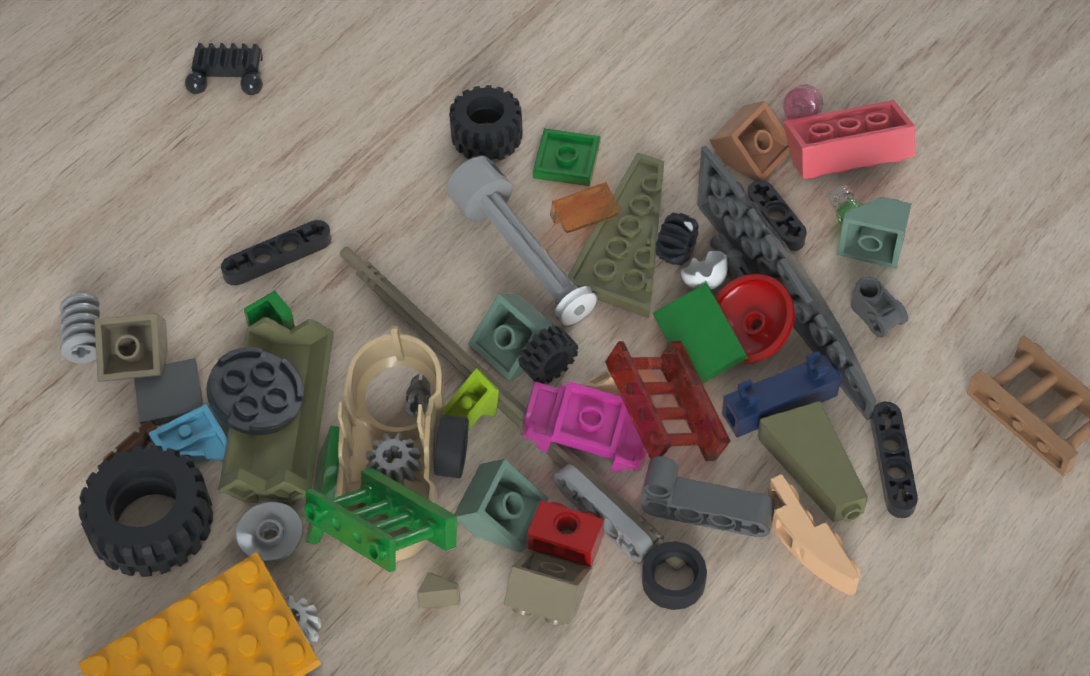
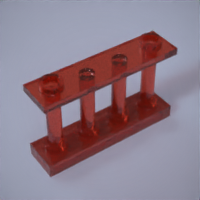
(688, 391)

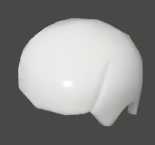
(710, 271)

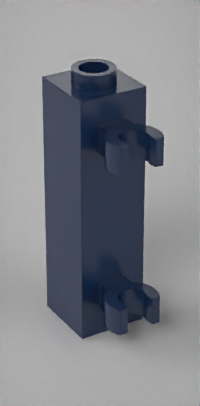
(790, 389)

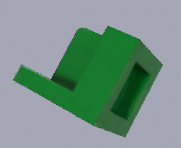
(270, 307)

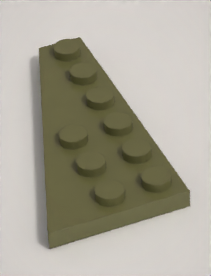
(623, 248)

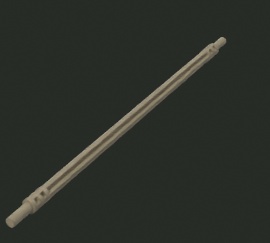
(506, 402)

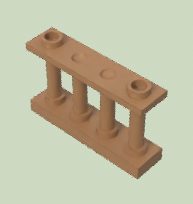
(1023, 423)

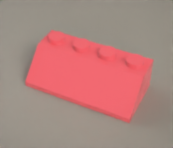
(850, 139)

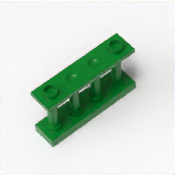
(384, 497)

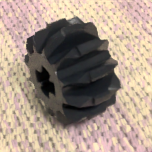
(677, 238)

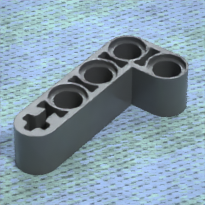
(703, 502)

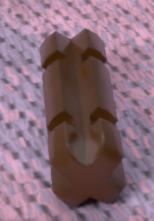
(134, 439)

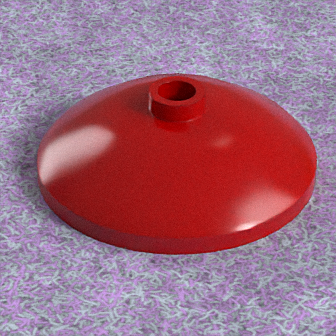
(755, 301)

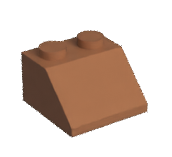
(752, 141)

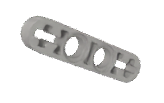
(617, 524)

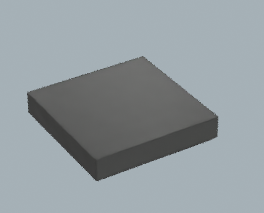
(169, 395)

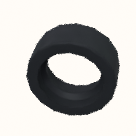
(451, 446)
(674, 598)

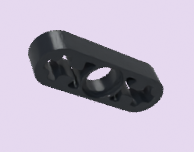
(775, 202)

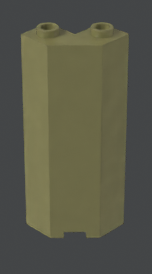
(283, 461)

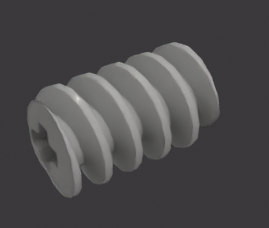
(78, 327)

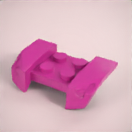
(584, 421)

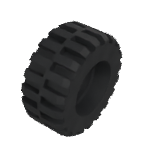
(132, 477)

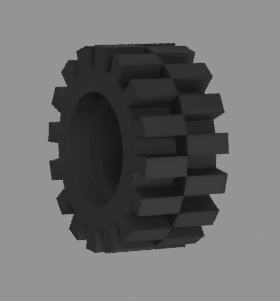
(548, 354)

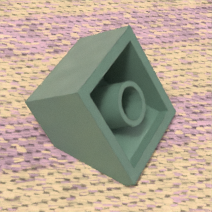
(875, 231)
(505, 332)
(499, 505)

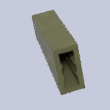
(815, 459)

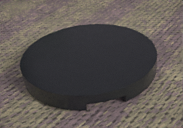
(254, 391)

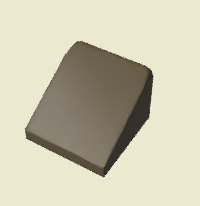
(438, 592)

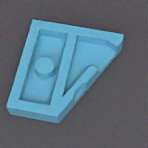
(193, 435)

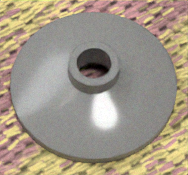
(267, 520)

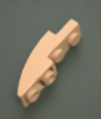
(813, 546)

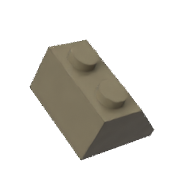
(130, 347)
(547, 587)

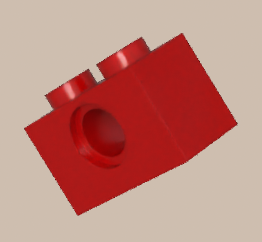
(579, 546)

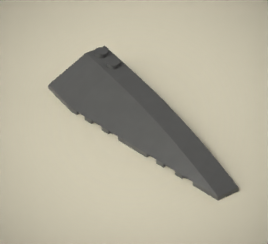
(766, 253)

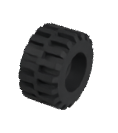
(481, 107)

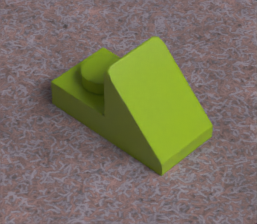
(474, 398)

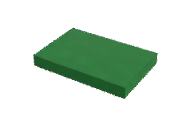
(703, 331)
(325, 476)

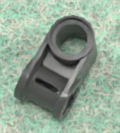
(880, 310)

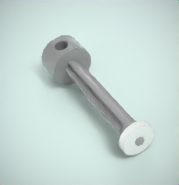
(483, 194)

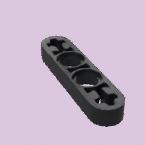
(275, 249)
(898, 458)

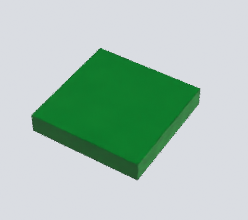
(566, 157)

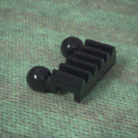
(226, 62)

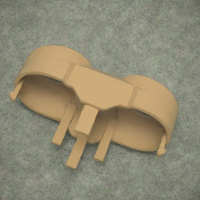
(360, 428)

